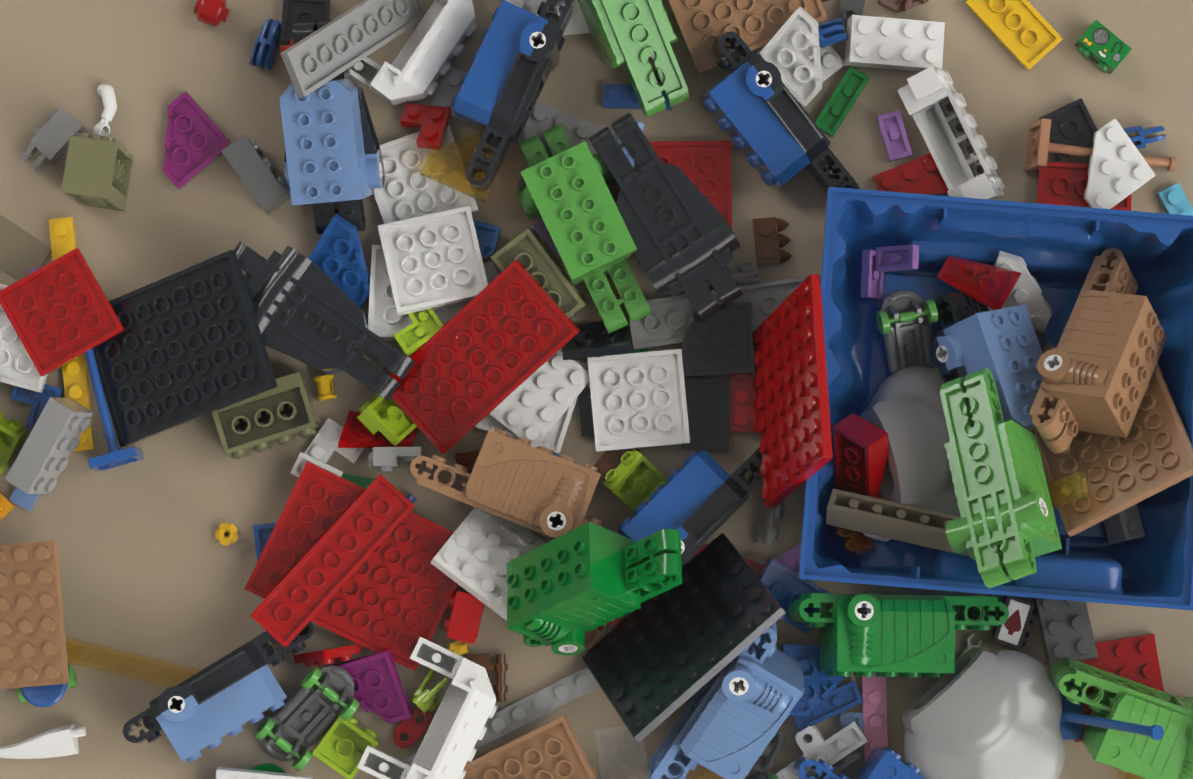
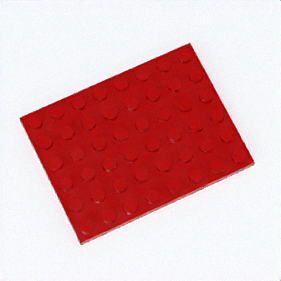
(792, 392)
(390, 596)

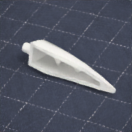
(49, 744)

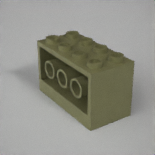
(97, 172)
(544, 268)
(291, 393)

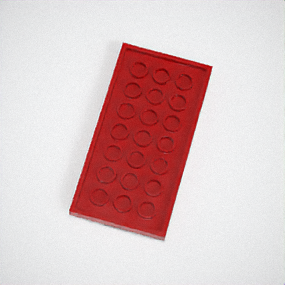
(482, 356)

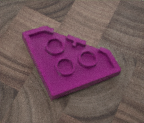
(190, 141)
(379, 686)

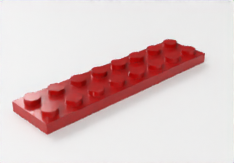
(332, 561)

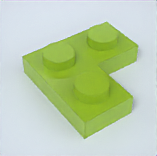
(423, 327)

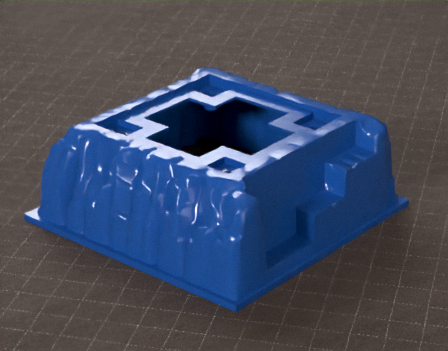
(1058, 252)

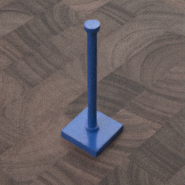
(115, 456)
(1073, 718)

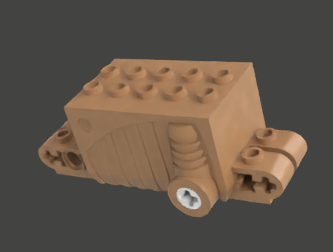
(1101, 360)
(518, 484)

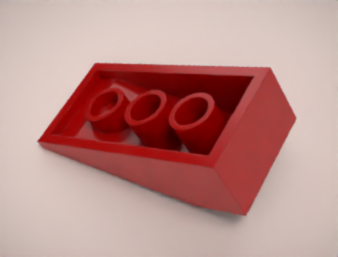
(859, 456)

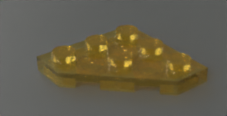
(450, 165)

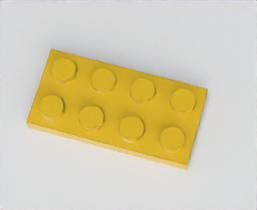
(1017, 28)

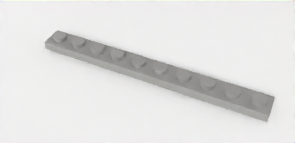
(534, 706)

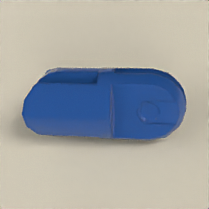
(831, 33)
(266, 45)
(1140, 135)

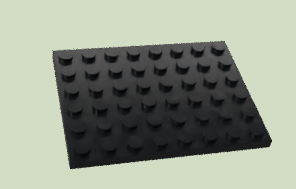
(183, 350)
(682, 637)

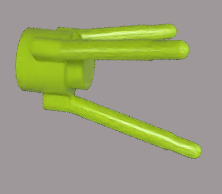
(426, 699)

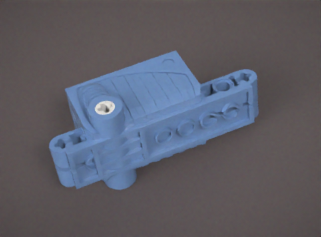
(732, 714)

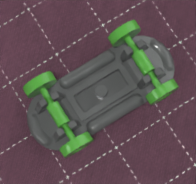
(906, 329)
(307, 714)

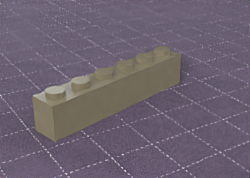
(889, 520)

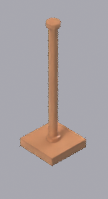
(1039, 146)

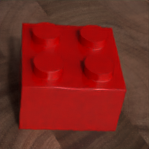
(465, 617)

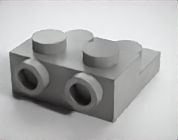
(389, 457)

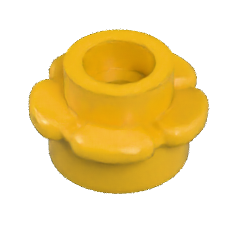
(220, 534)
(458, 648)

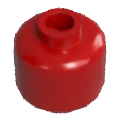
(211, 11)

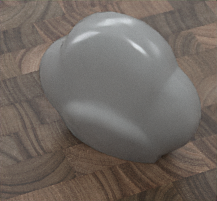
(917, 462)
(987, 720)

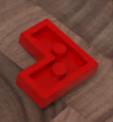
(431, 122)
(327, 656)

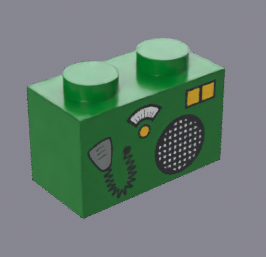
(1102, 47)

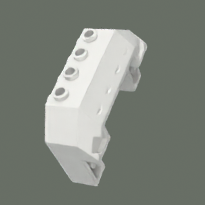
(423, 56)
(927, 102)
(454, 727)

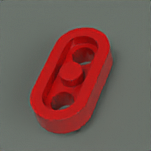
(413, 728)

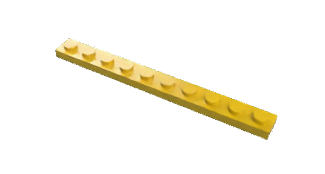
(76, 371)

